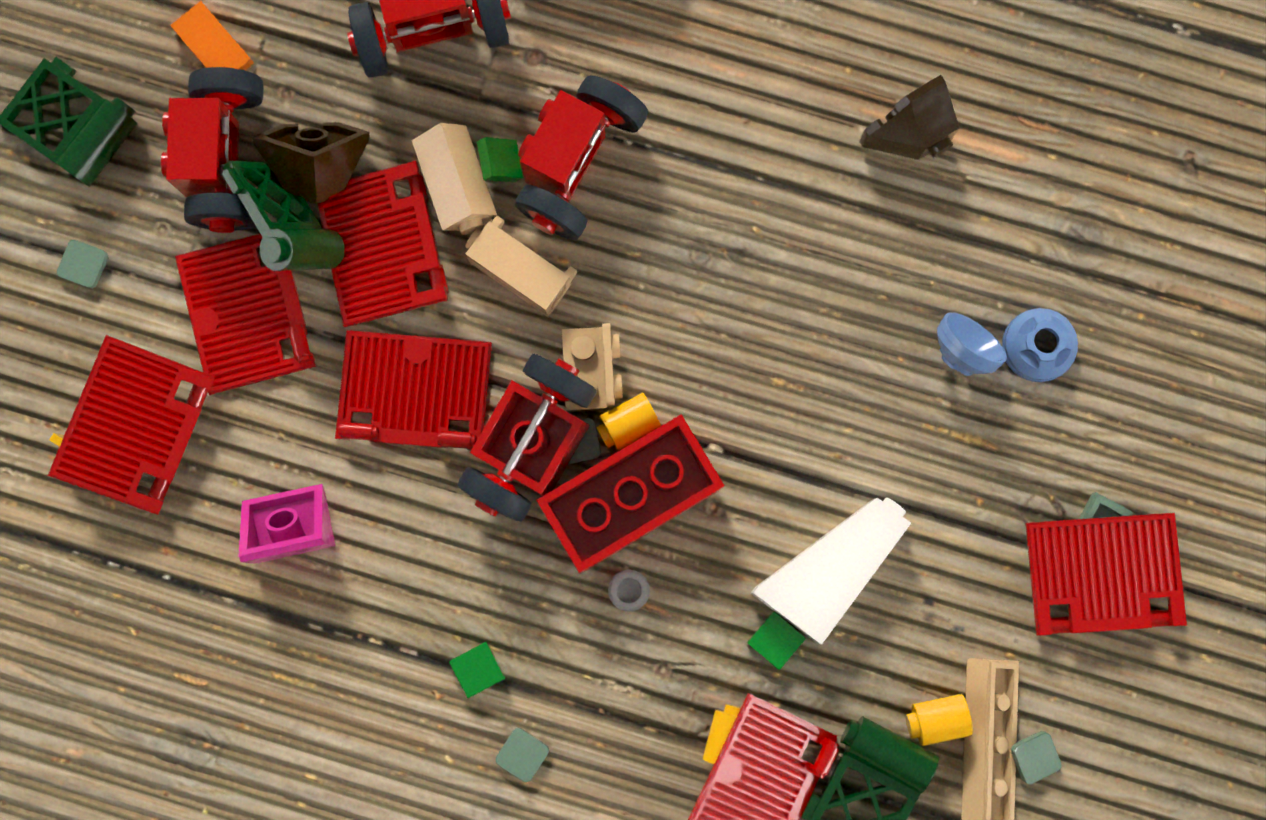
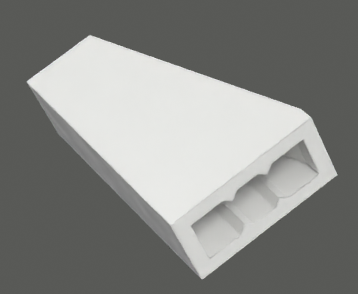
(830, 574)

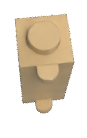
(454, 178)
(517, 267)

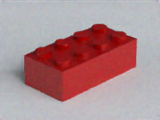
(630, 494)

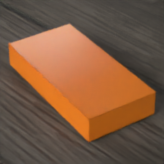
(210, 39)

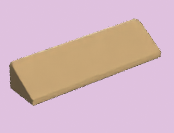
(988, 759)

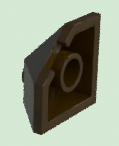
(917, 125)
(312, 160)

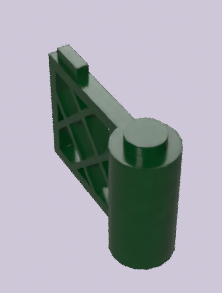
(94, 133)
(289, 241)
(882, 757)

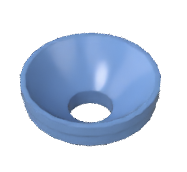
(968, 346)
(1023, 354)

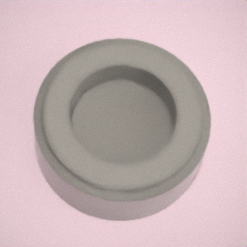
(629, 590)

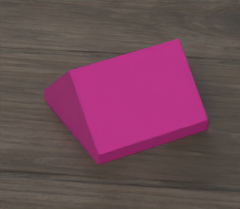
(285, 525)

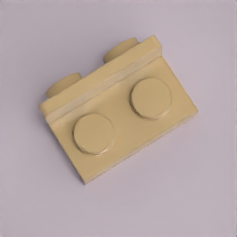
(592, 354)

